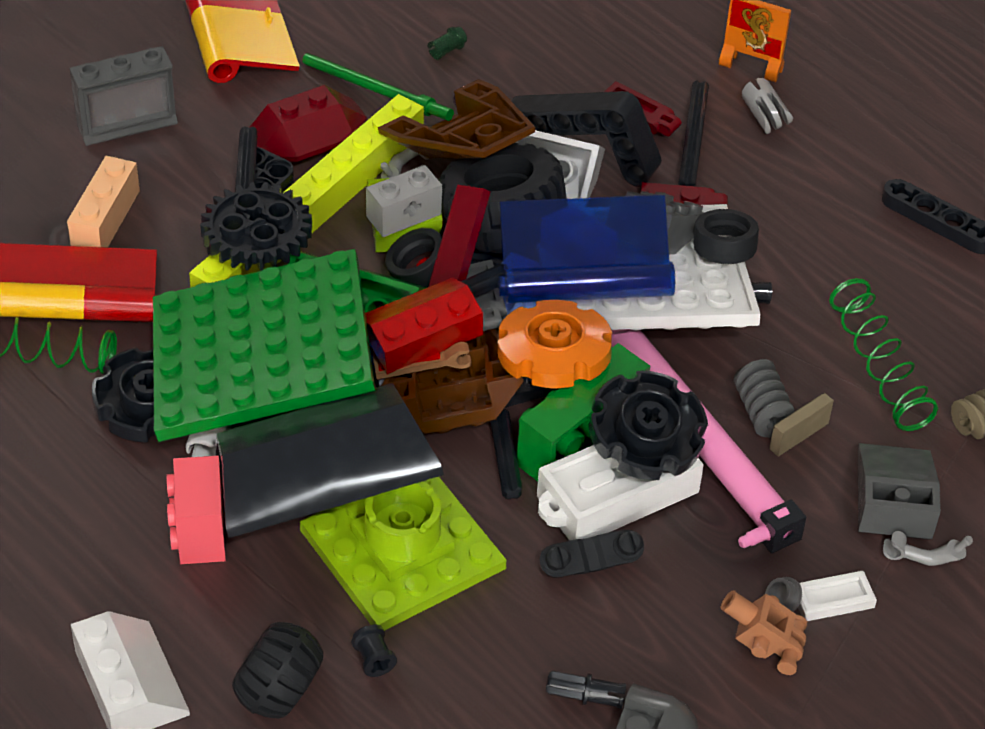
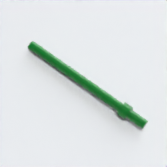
(429, 103)

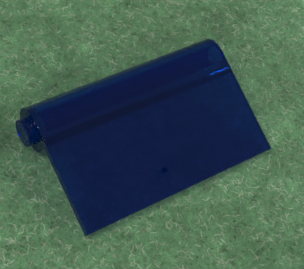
(585, 249)

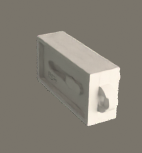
(593, 498)

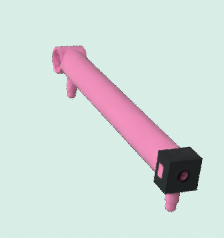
(777, 521)

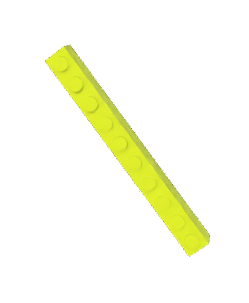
(332, 179)

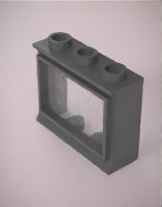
(123, 95)

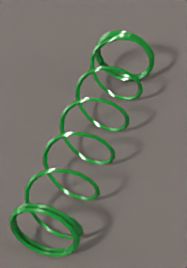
(103, 354)
(904, 406)

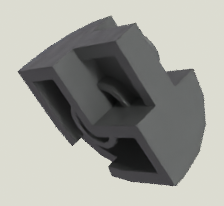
(655, 710)

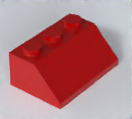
(423, 324)

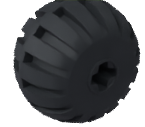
(278, 670)

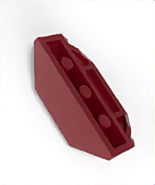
(307, 123)

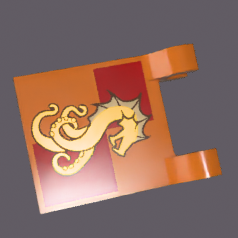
(758, 31)

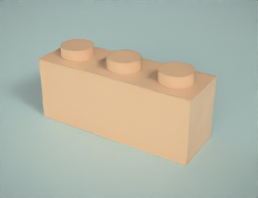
(104, 203)

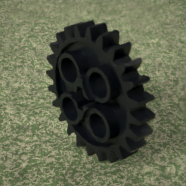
(256, 226)

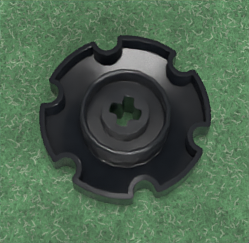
(127, 395)
(647, 425)

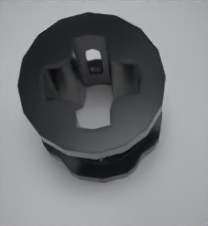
(374, 651)

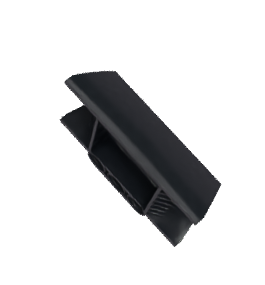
(320, 459)

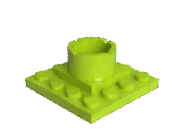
(403, 550)

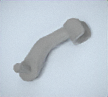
(395, 165)
(952, 551)

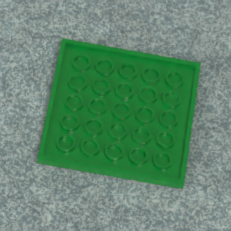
(259, 345)

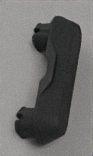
(592, 553)

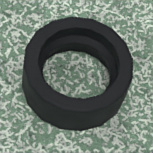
(409, 247)
(721, 249)

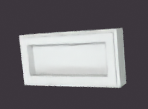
(836, 596)

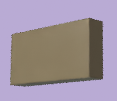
(801, 424)

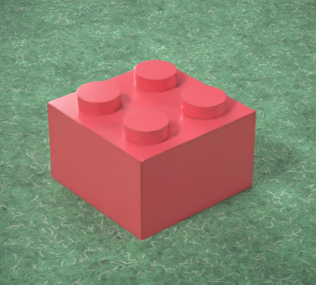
(196, 510)

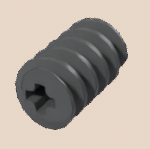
(763, 395)

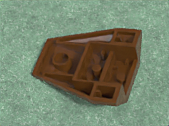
(482, 126)
(459, 397)

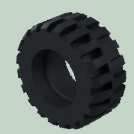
(509, 175)

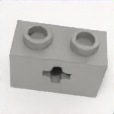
(403, 200)

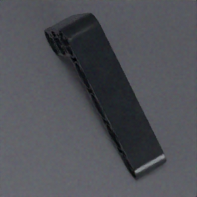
(599, 113)

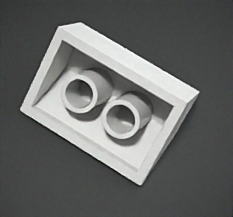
(578, 160)
(127, 672)

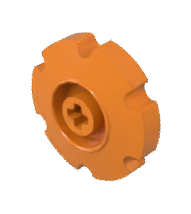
(554, 343)

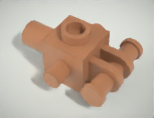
(768, 628)

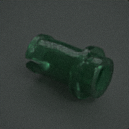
(453, 39)

